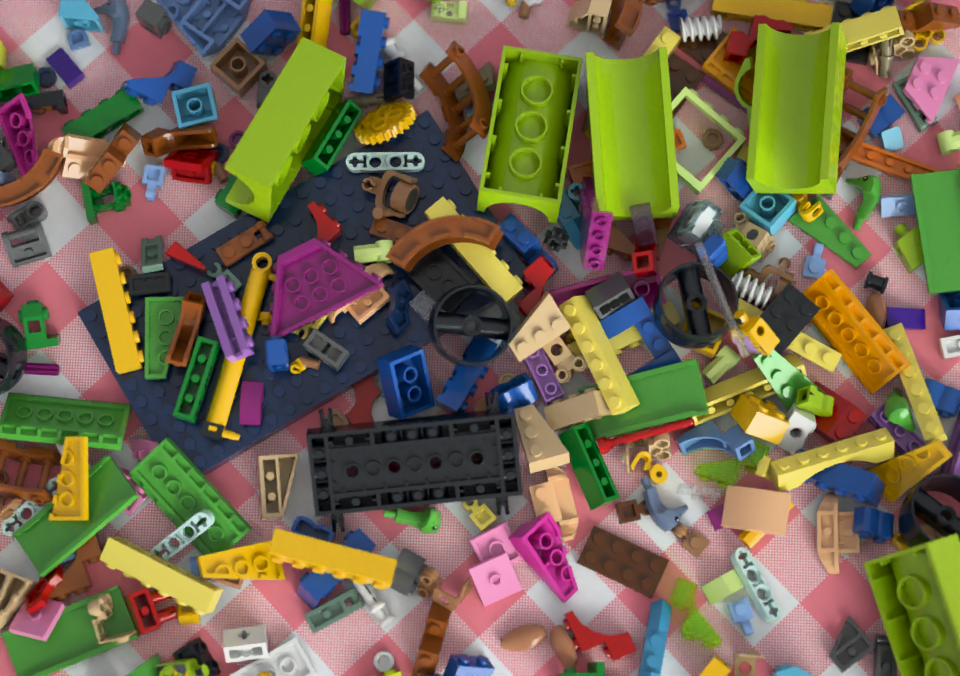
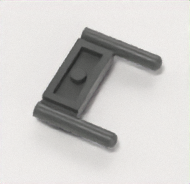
(883, 657)

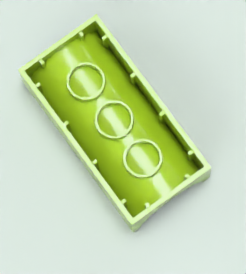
(796, 111)
(285, 128)
(530, 130)
(632, 134)
(921, 605)

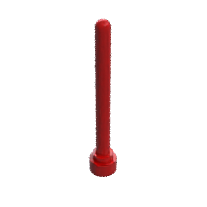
(606, 444)

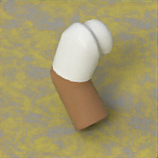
(525, 7)

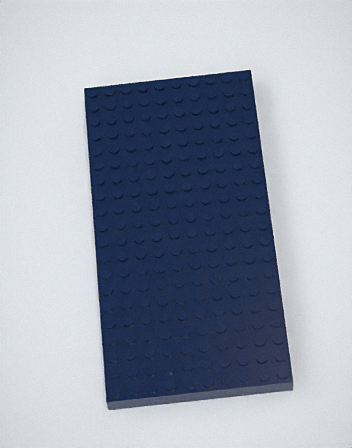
(286, 394)

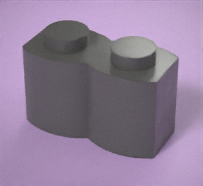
(406, 572)

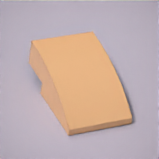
(756, 510)

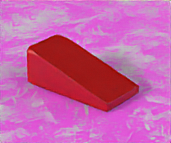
(181, 255)

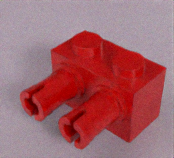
(143, 611)

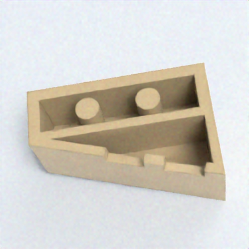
(589, 16)
(539, 328)
(576, 409)
(538, 440)
(274, 483)
(12, 594)

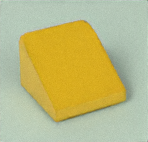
(187, 615)

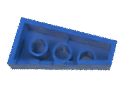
(368, 51)
(464, 379)
(849, 482)
(315, 585)

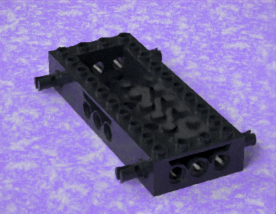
(412, 445)

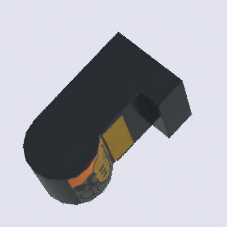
(48, 101)

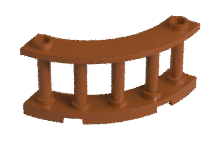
(623, 21)
(879, 100)
(452, 110)
(34, 181)
(441, 232)
(40, 456)

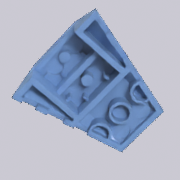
(207, 22)

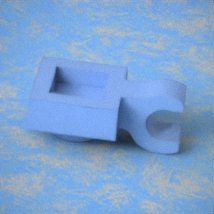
(153, 178)
(813, 265)
(741, 612)

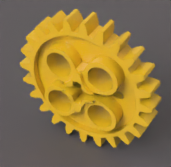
(384, 122)

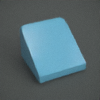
(891, 139)

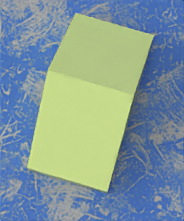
(722, 586)

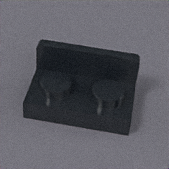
(398, 79)
(198, 650)

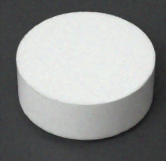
(383, 661)

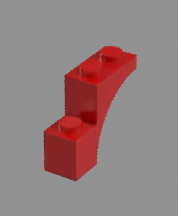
(739, 43)
(326, 228)
(645, 259)
(536, 274)
(585, 639)

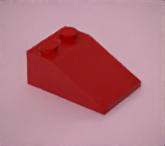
(844, 419)

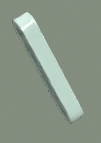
(385, 158)
(35, 508)
(181, 535)
(758, 583)

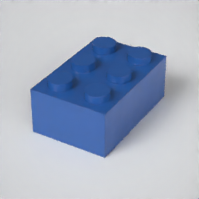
(405, 382)

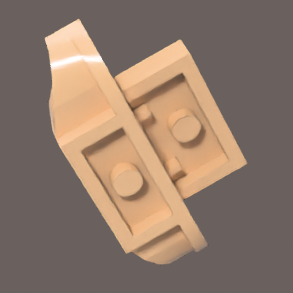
(79, 153)
(369, 304)
(556, 499)
(835, 533)

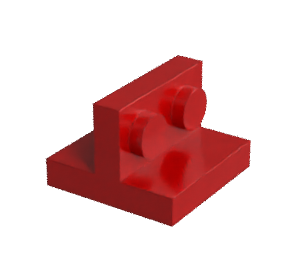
(192, 165)

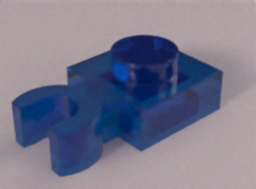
(675, 14)

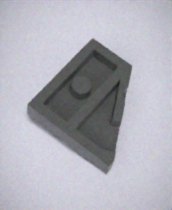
(850, 646)

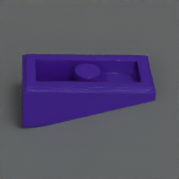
(65, 68)
(910, 318)

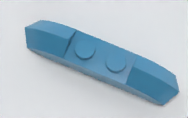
(570, 220)
(655, 639)

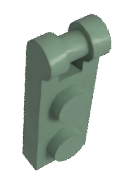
(912, 111)
(152, 254)
(333, 610)

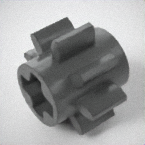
(556, 239)

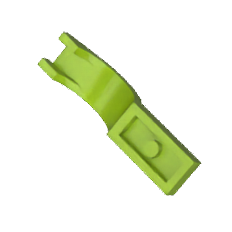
(747, 65)

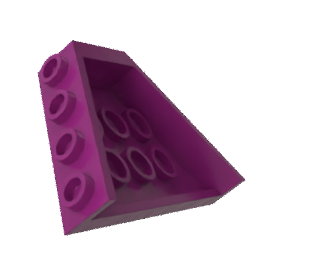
(594, 228)
(314, 283)

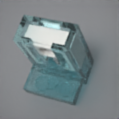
(696, 224)

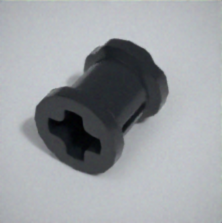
(876, 282)

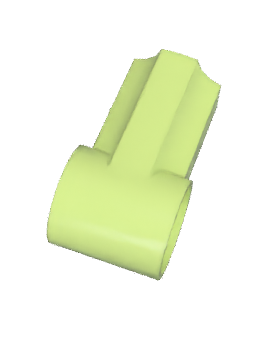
(948, 141)
(373, 252)
(723, 361)

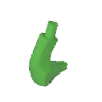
(871, 190)
(898, 410)
(426, 521)

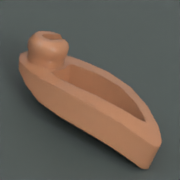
(877, 309)
(523, 637)
(563, 647)

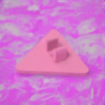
(141, 447)

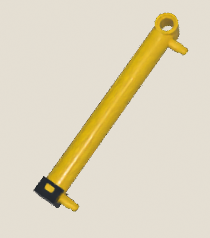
(230, 372)

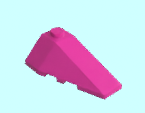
(19, 131)
(542, 549)

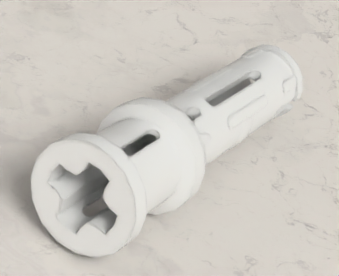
(394, 52)
(376, 605)

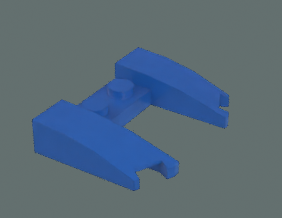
(640, 315)

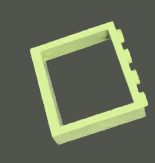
(721, 121)

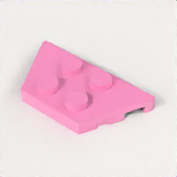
(929, 83)

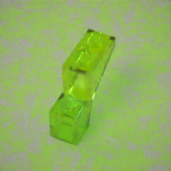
(727, 471)
(694, 624)

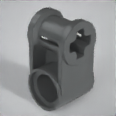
(263, 88)
(26, 217)

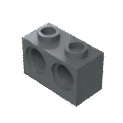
(153, 18)
(326, 350)

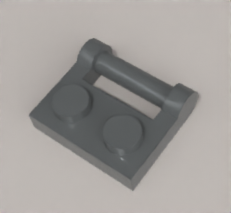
(29, 250)

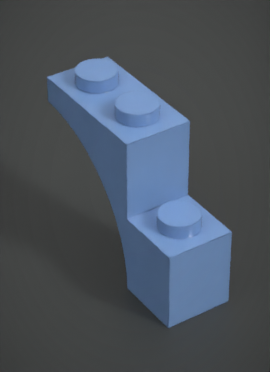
(710, 437)

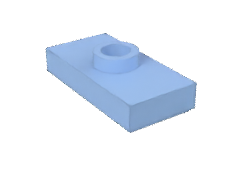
(897, 205)

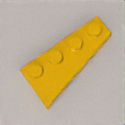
(909, 468)
(72, 490)
(241, 563)

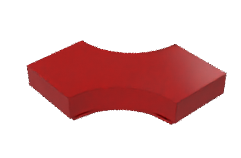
(366, 394)
(39, 595)

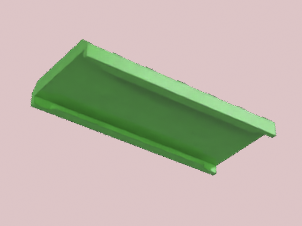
(938, 224)
(664, 397)
(54, 418)
(184, 491)
(53, 541)
(71, 638)

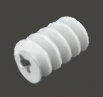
(700, 28)
(751, 289)

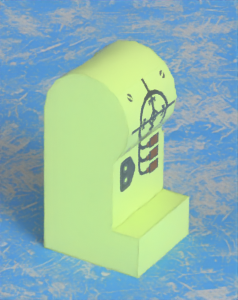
(449, 12)

